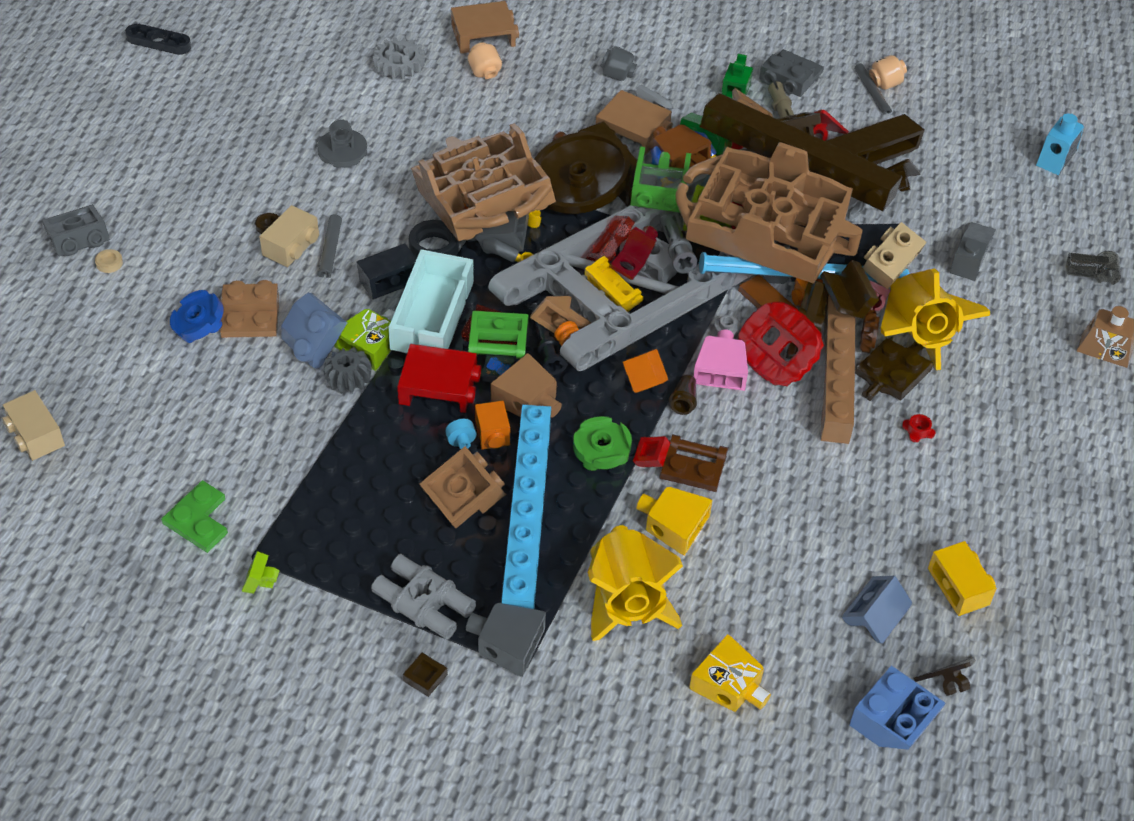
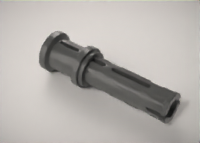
(679, 248)

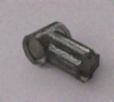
(1103, 267)

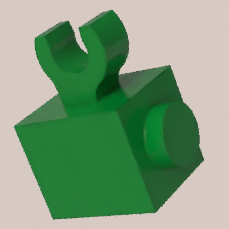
(737, 77)

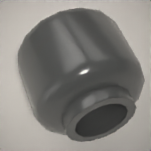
(618, 63)

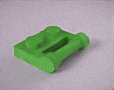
(498, 327)

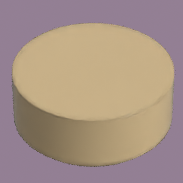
(108, 261)

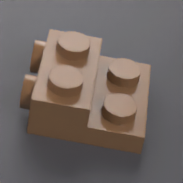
(250, 309)
(463, 486)

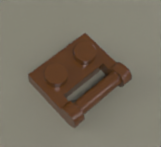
(691, 470)

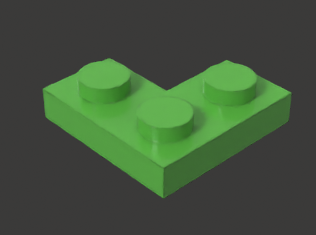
(192, 519)

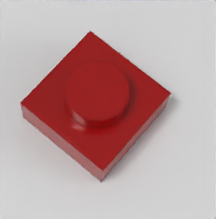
(651, 451)

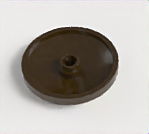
(585, 171)

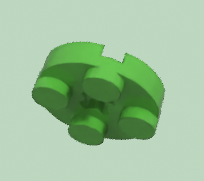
(602, 457)

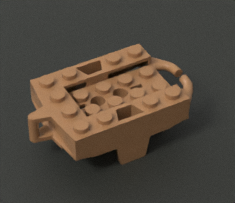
(488, 176)
(774, 198)

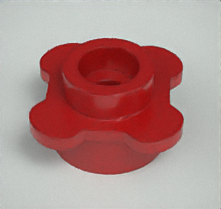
(922, 422)

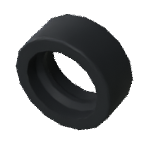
(430, 229)

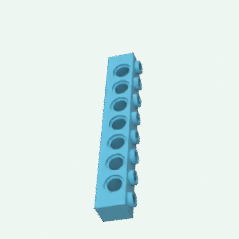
(527, 507)

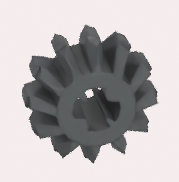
(347, 370)

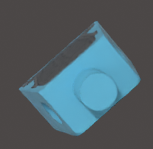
(1067, 134)

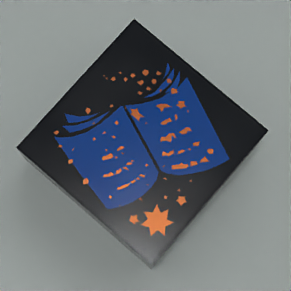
(495, 366)

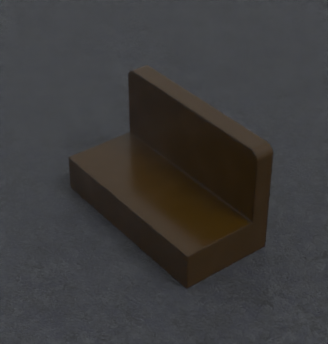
(850, 290)

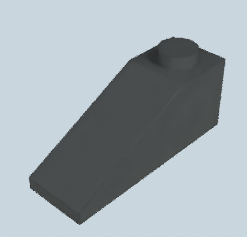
(972, 251)

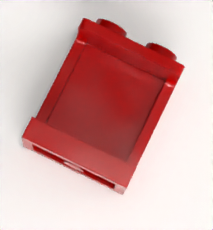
(439, 375)

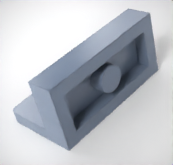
(879, 607)

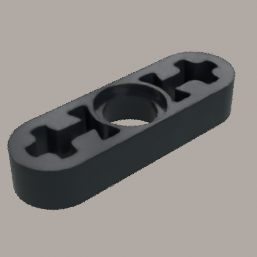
(144, 35)

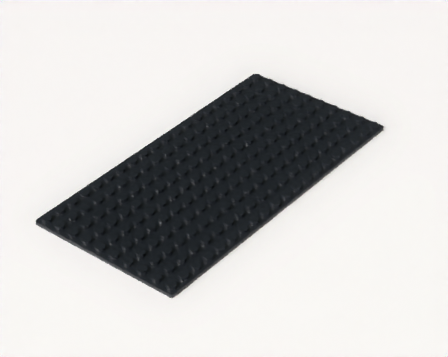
(365, 488)

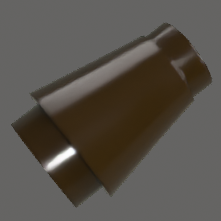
(684, 397)

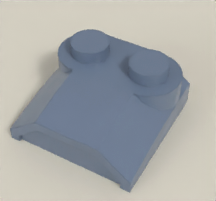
(311, 330)

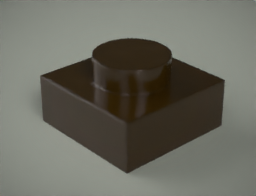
(425, 674)

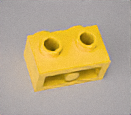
(962, 578)

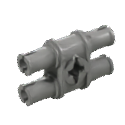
(423, 596)

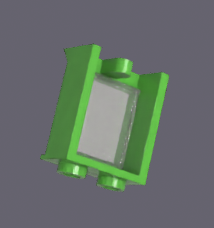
(657, 184)

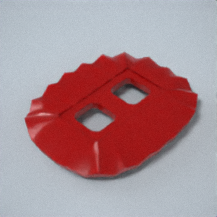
(793, 328)

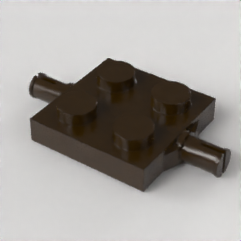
(893, 369)

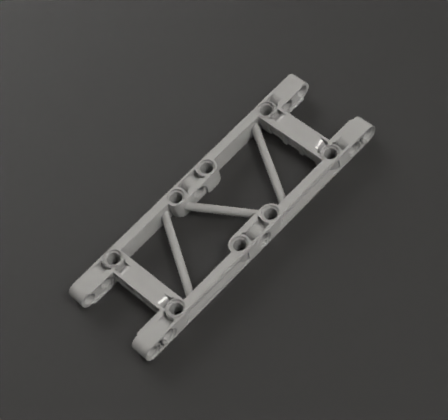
(611, 324)

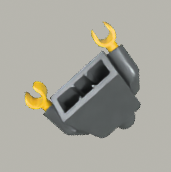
(508, 238)

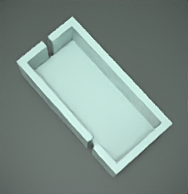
(431, 301)

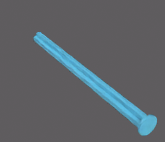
(742, 266)

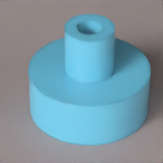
(461, 433)

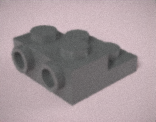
(791, 70)
(76, 230)

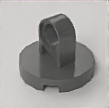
(342, 145)

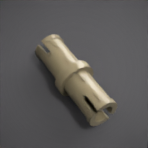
(781, 102)

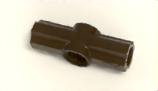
(813, 307)

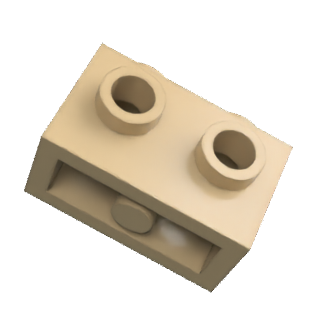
(289, 236)
(894, 255)
(33, 425)

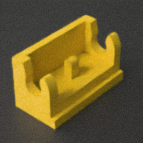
(614, 286)

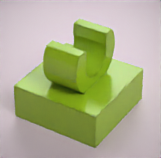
(259, 574)

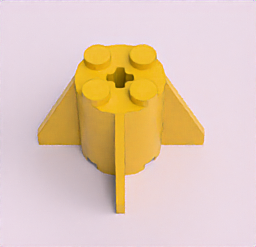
(927, 312)
(630, 581)

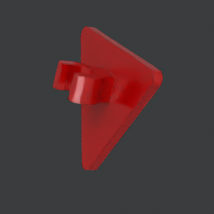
(828, 123)

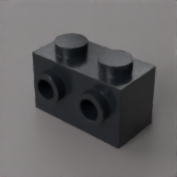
(386, 270)

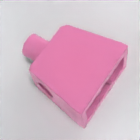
(722, 362)

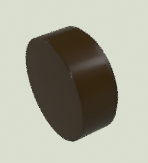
(264, 221)

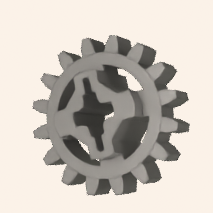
(399, 58)

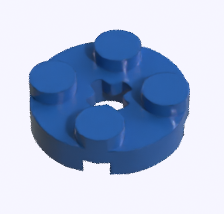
(193, 327)

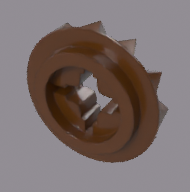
(869, 331)

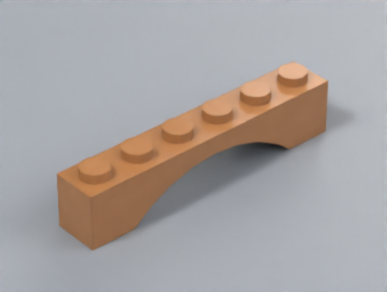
(839, 381)

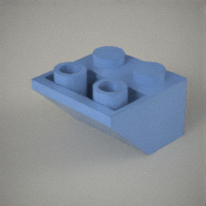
(895, 711)

